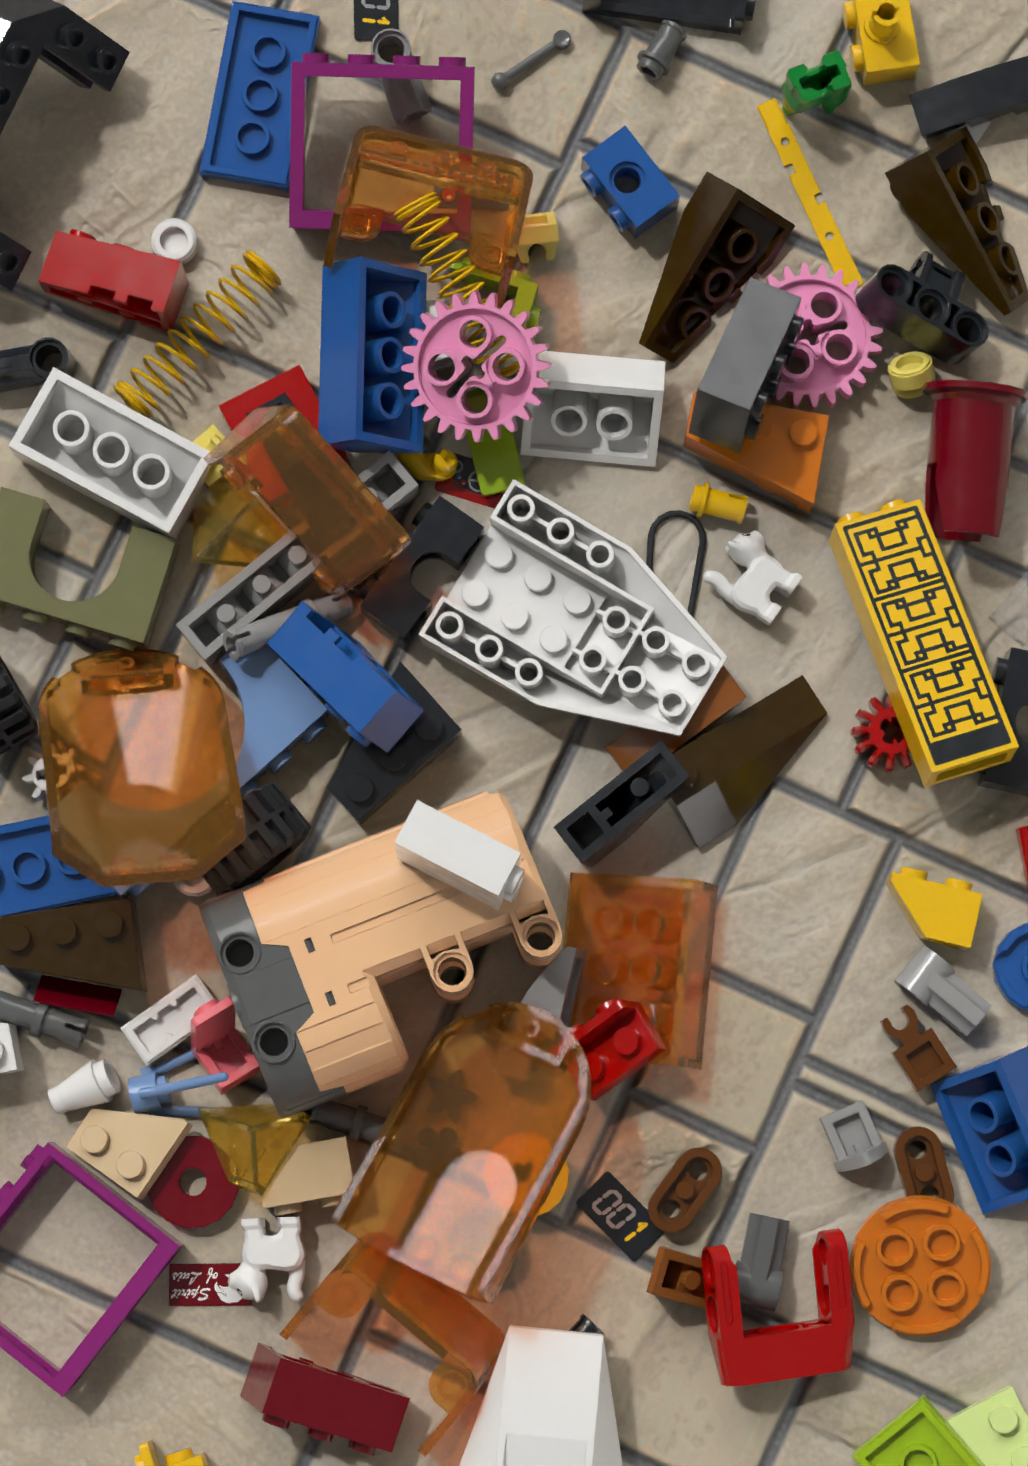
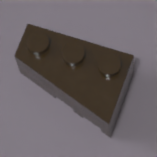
(78, 942)

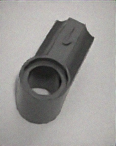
(761, 1261)

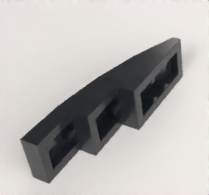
(972, 98)

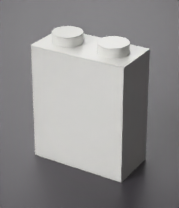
(459, 856)

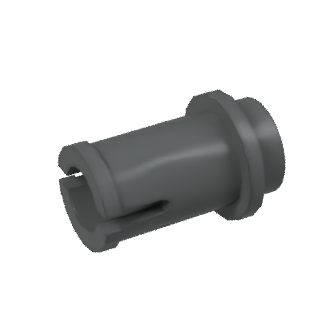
(655, 59)

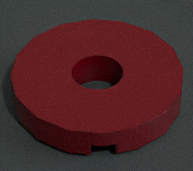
(190, 1210)

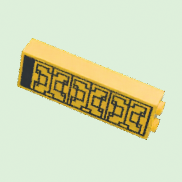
(922, 642)

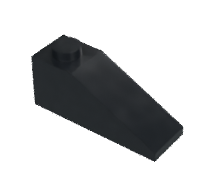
(622, 805)

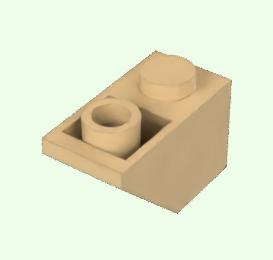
(313, 1172)

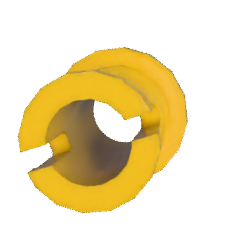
(717, 503)

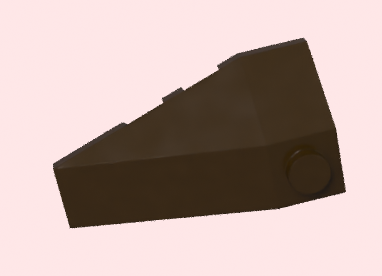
(949, 201)
(713, 254)
(741, 759)

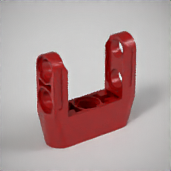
(788, 1348)

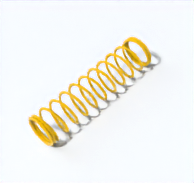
(427, 204)
(260, 272)

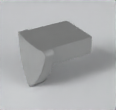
(853, 1137)

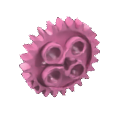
(447, 336)
(824, 374)

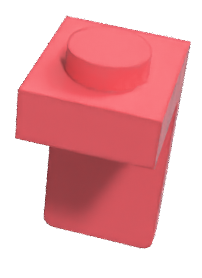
(219, 1045)

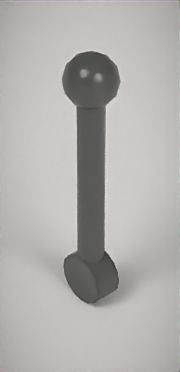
(560, 41)

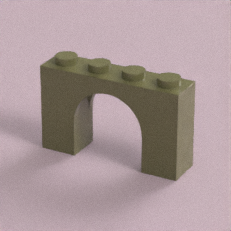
(121, 612)

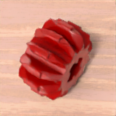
(873, 736)

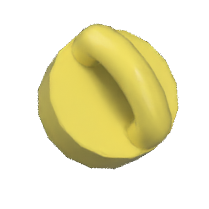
(909, 374)

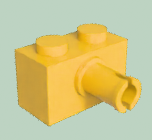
(883, 40)

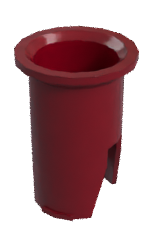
(969, 456)

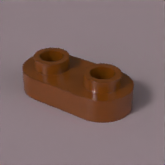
(926, 1170)
(685, 1190)

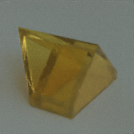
(232, 527)
(252, 1142)

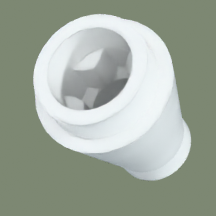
(88, 1086)

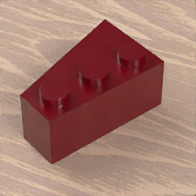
(324, 1401)

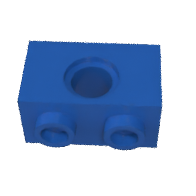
(625, 157)

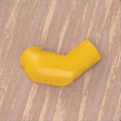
(430, 465)

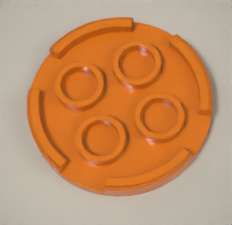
(919, 1265)

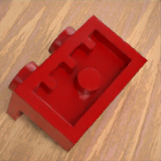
(617, 1043)

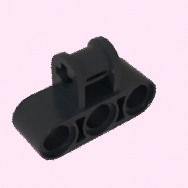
(924, 308)

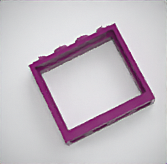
(363, 67)
(11, 1199)

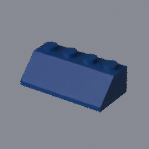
(363, 334)

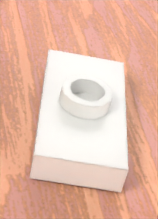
(167, 1021)

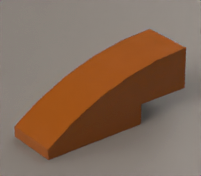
(718, 701)

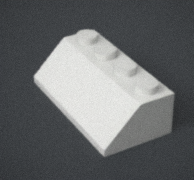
(111, 454)

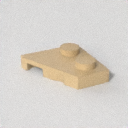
(128, 1146)

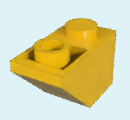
(937, 911)

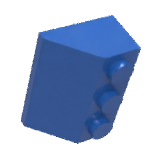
(989, 1126)

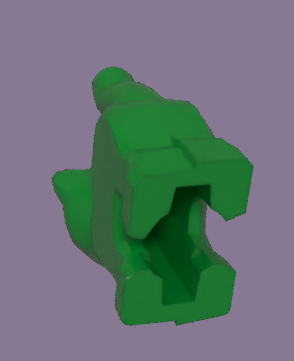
(821, 85)

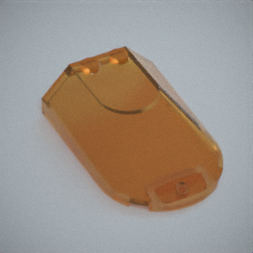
(139, 769)
(472, 1148)

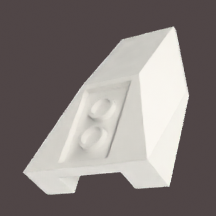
(573, 621)

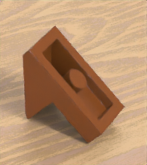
(677, 1277)

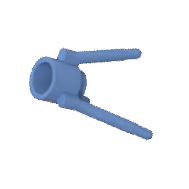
(151, 1092)

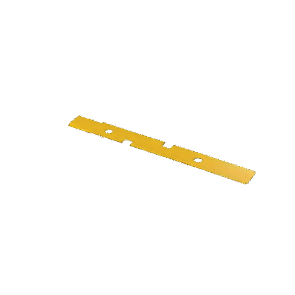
(806, 188)

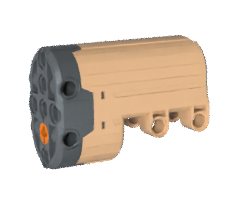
(326, 934)

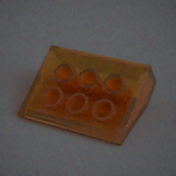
(647, 946)

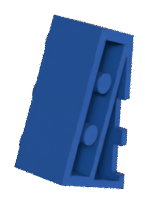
(346, 677)

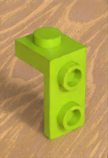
(519, 287)
(494, 460)

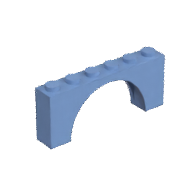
(276, 716)

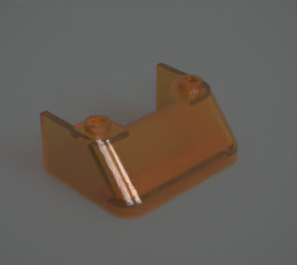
(476, 189)
(312, 494)
(429, 1310)

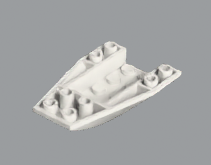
(546, 1403)

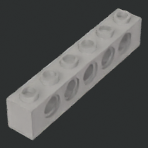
(281, 571)

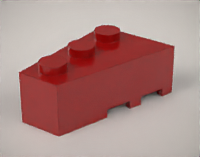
(115, 279)

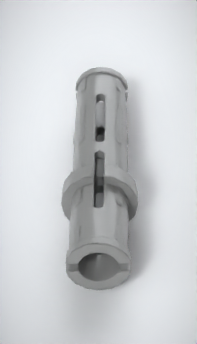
(257, 634)

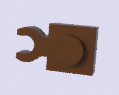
(921, 1055)

